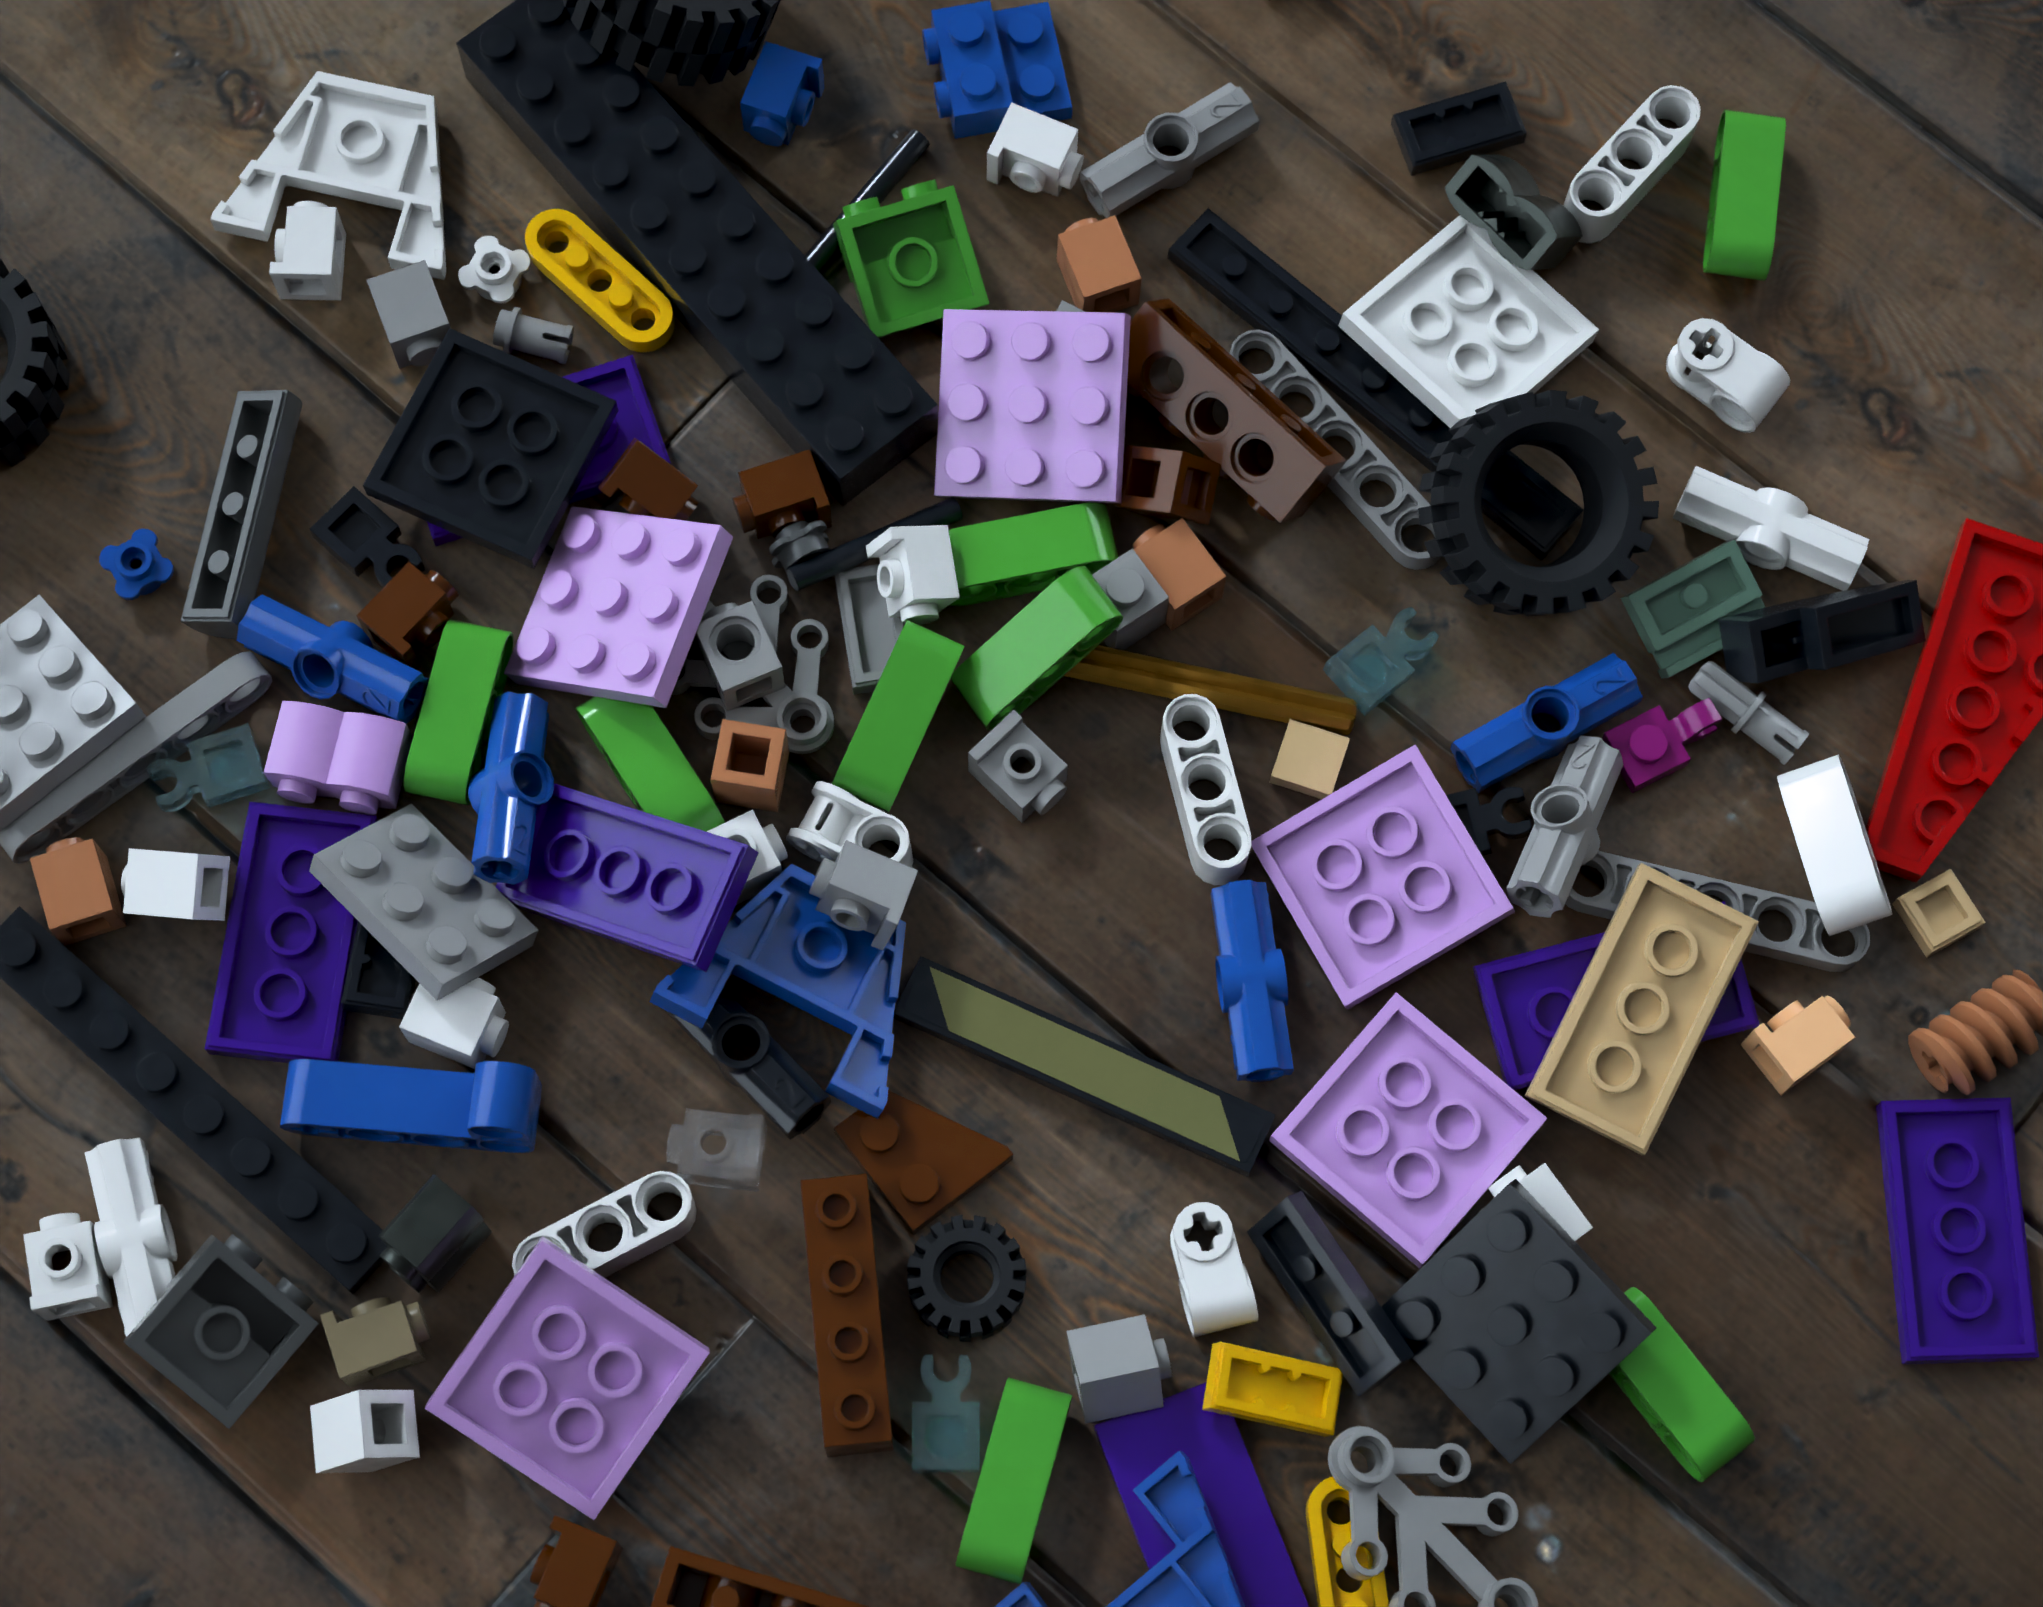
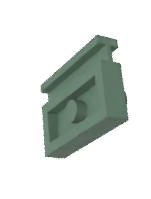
(1682, 608)

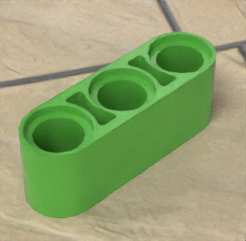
(1744, 195)
(1029, 551)
(1037, 647)
(457, 711)
(898, 715)
(648, 762)
(1681, 1398)
(1013, 1480)

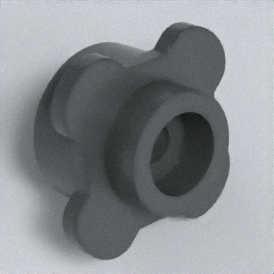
(799, 543)

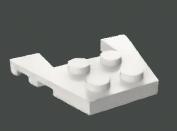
(357, 146)

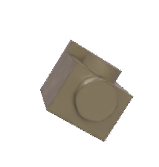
(376, 1339)

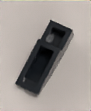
(1821, 631)

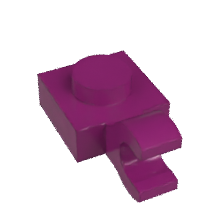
(1655, 746)

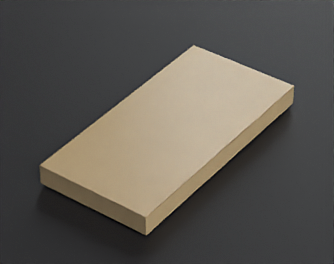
(1641, 1009)

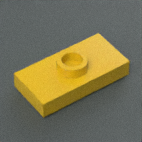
(1272, 1389)

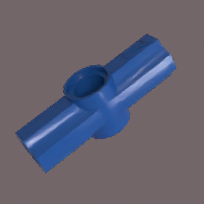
(332, 659)
(1516, 742)
(510, 788)
(1251, 981)

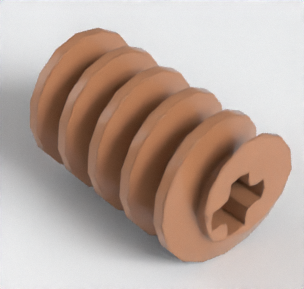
(1979, 1032)

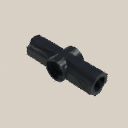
(769, 1077)

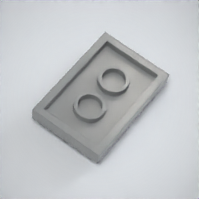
(423, 901)

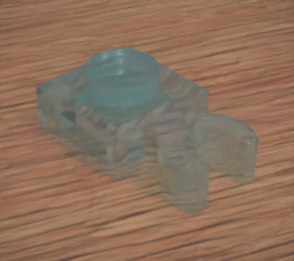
(1377, 665)
(221, 769)
(946, 1429)

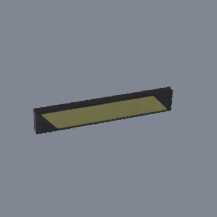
(1084, 1066)

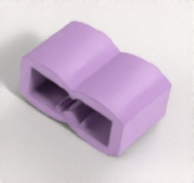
(338, 756)

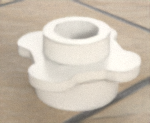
(499, 286)

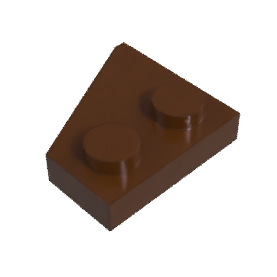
(920, 1158)

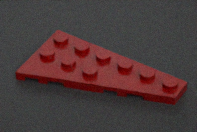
(1968, 699)

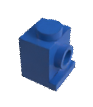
(780, 93)

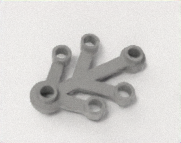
(783, 703)
(1419, 1518)

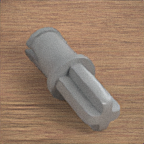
(1748, 711)

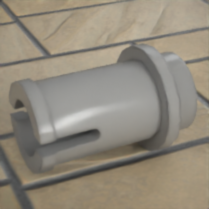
(532, 335)

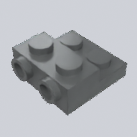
(223, 1328)

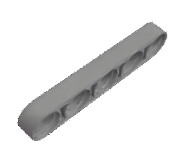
(1364, 465)
(123, 764)
(1801, 948)

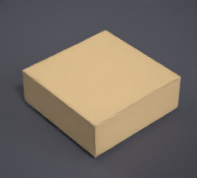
(1309, 759)
(1938, 913)

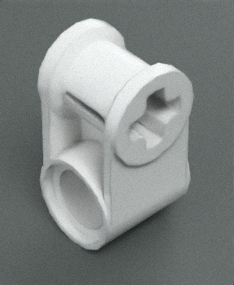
(1731, 377)
(842, 817)
(1215, 1281)

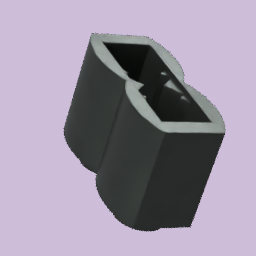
(1506, 201)
(432, 1236)

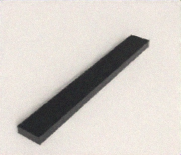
(1308, 327)

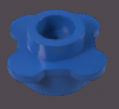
(140, 581)

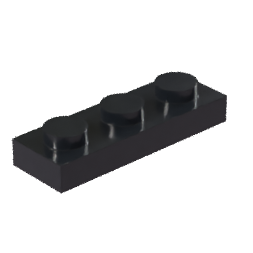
(1330, 1293)

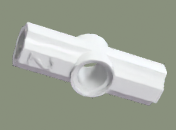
(1771, 528)
(133, 1227)

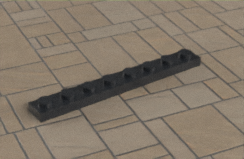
(189, 1102)

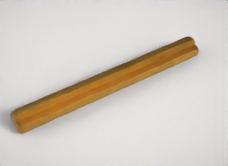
(1222, 688)

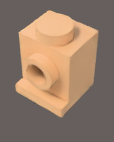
(1799, 1041)

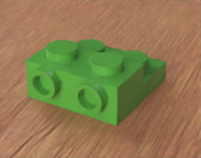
(910, 258)

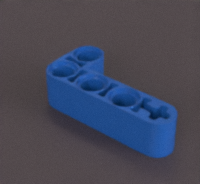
(415, 1106)

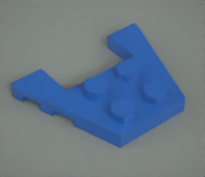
(813, 965)
(1192, 1572)

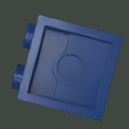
(994, 61)

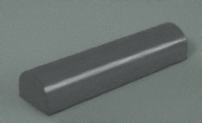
(241, 511)

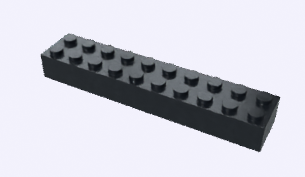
(702, 244)

